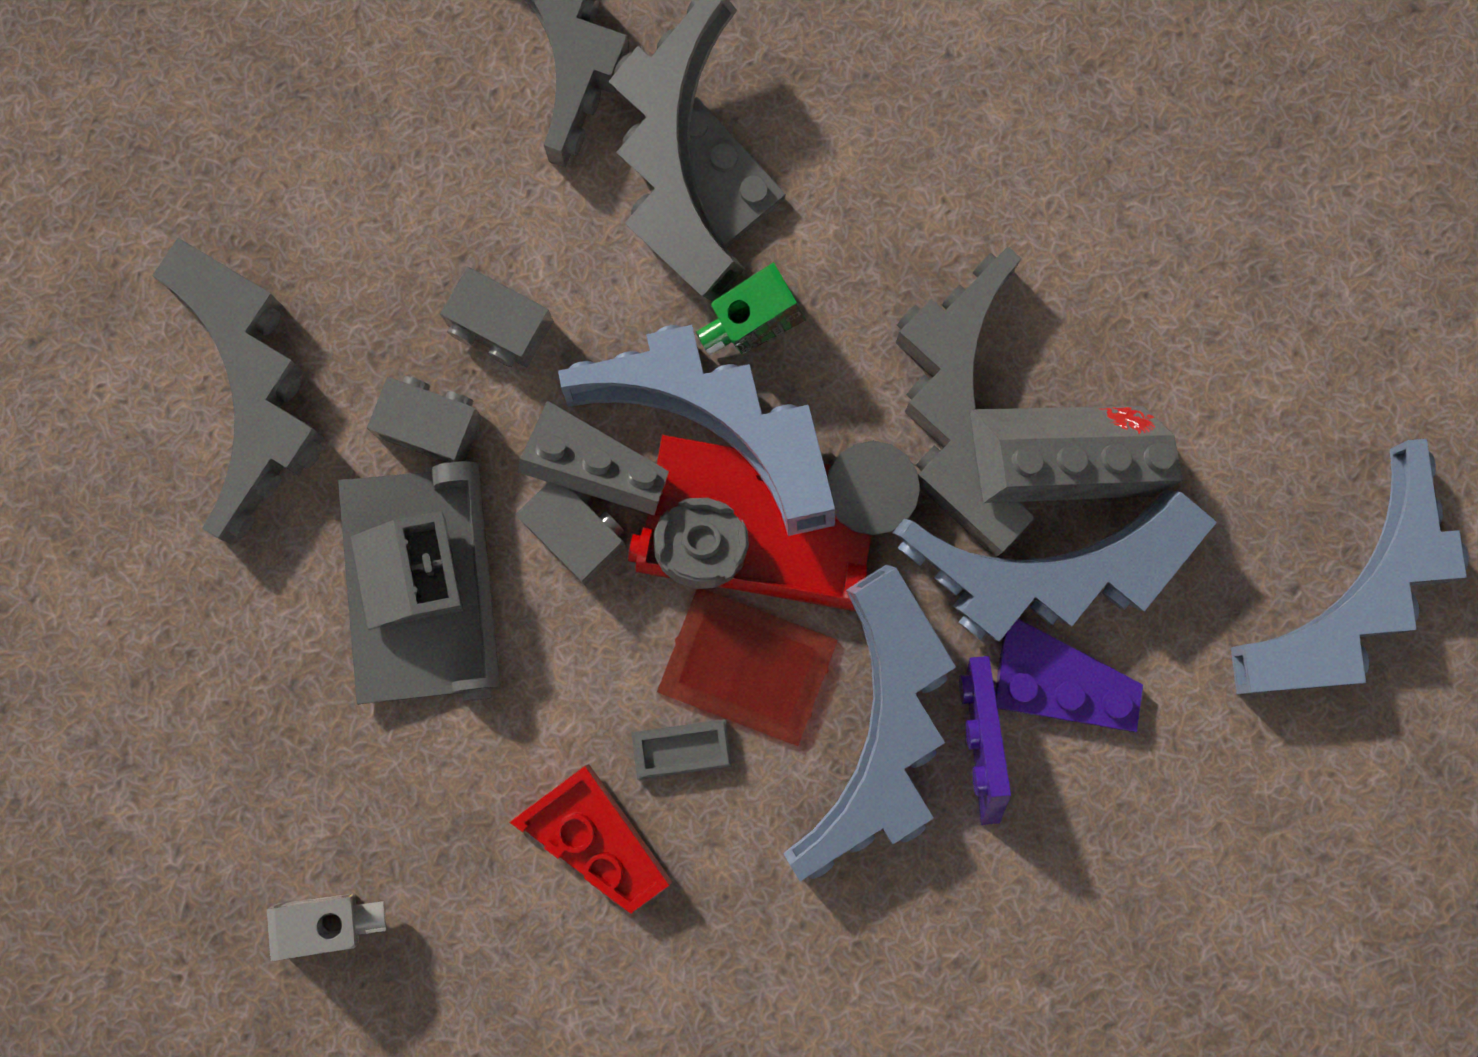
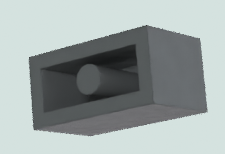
(496, 318)
(424, 420)
(573, 530)

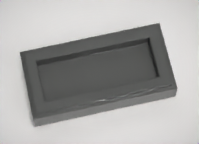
(681, 749)

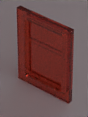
(747, 666)

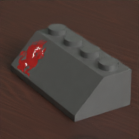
(1073, 453)

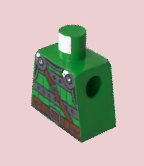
(770, 310)

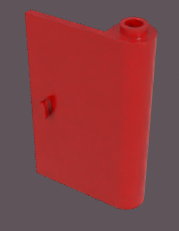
(798, 567)

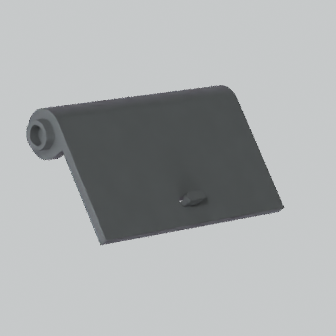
(434, 653)

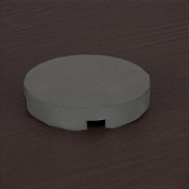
(873, 487)
(700, 543)

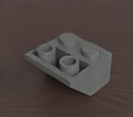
(407, 570)

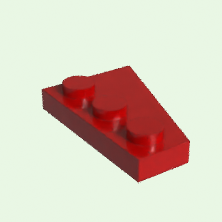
(596, 838)

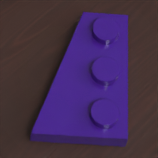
(1061, 683)
(985, 739)

